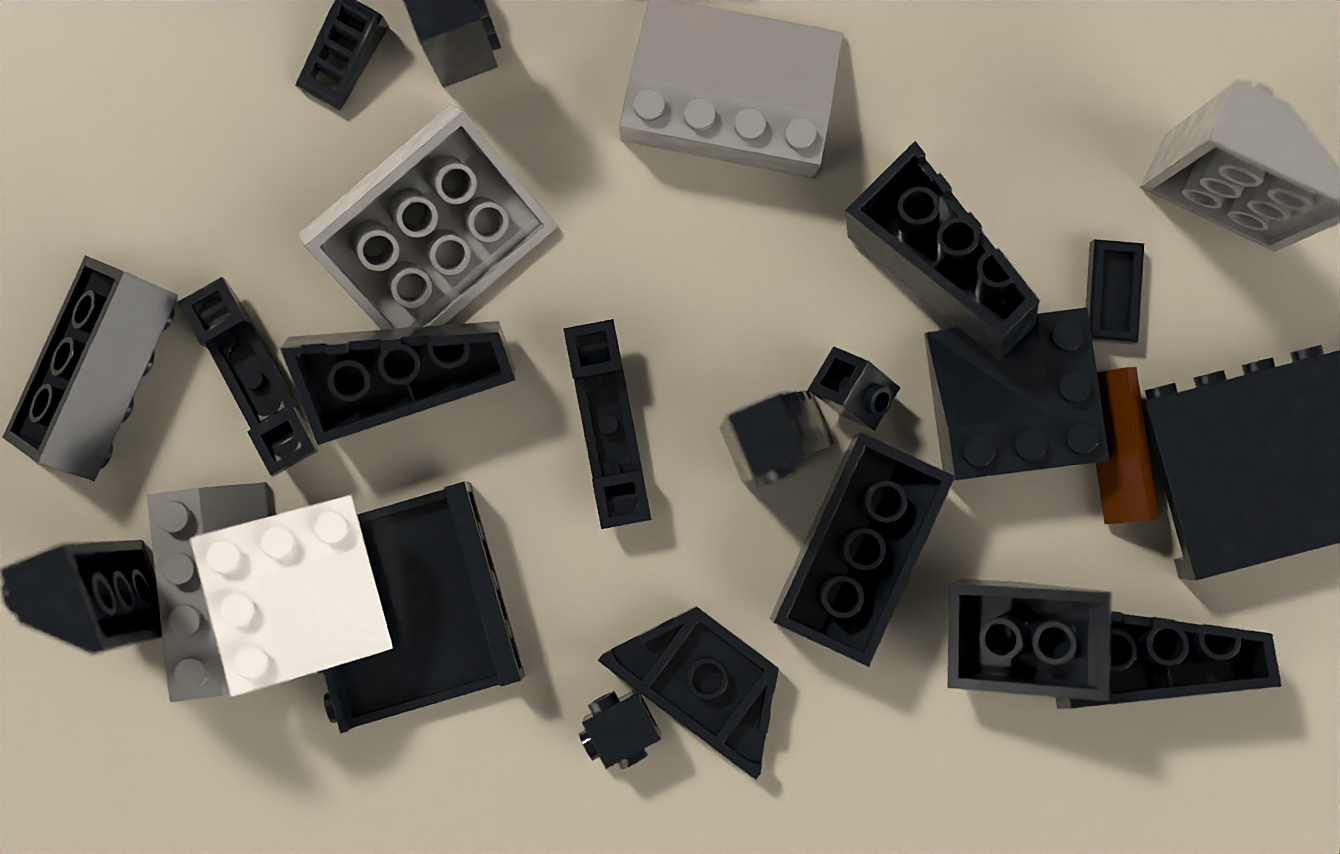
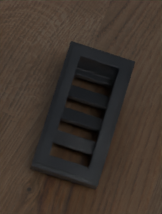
(326, 44)

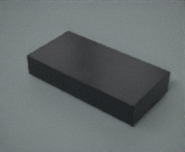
(1114, 290)

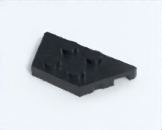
(704, 682)

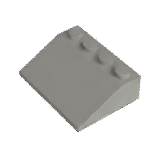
(731, 87)
(1249, 168)
(428, 227)

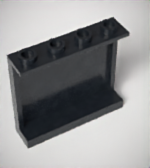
(1250, 462)
(439, 611)

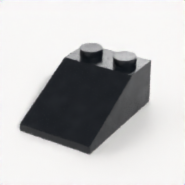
(1029, 639)

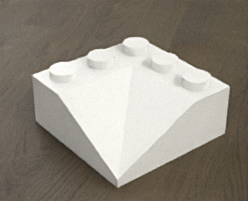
(291, 594)

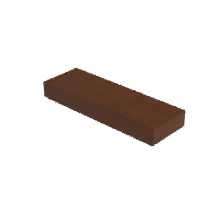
(1127, 478)

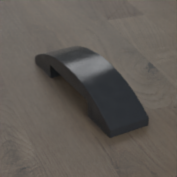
(251, 375)
(607, 424)

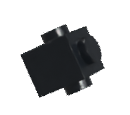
(854, 388)
(619, 729)

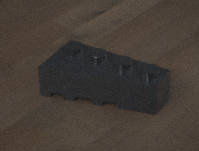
(939, 251)
(388, 374)
(774, 434)
(1181, 659)

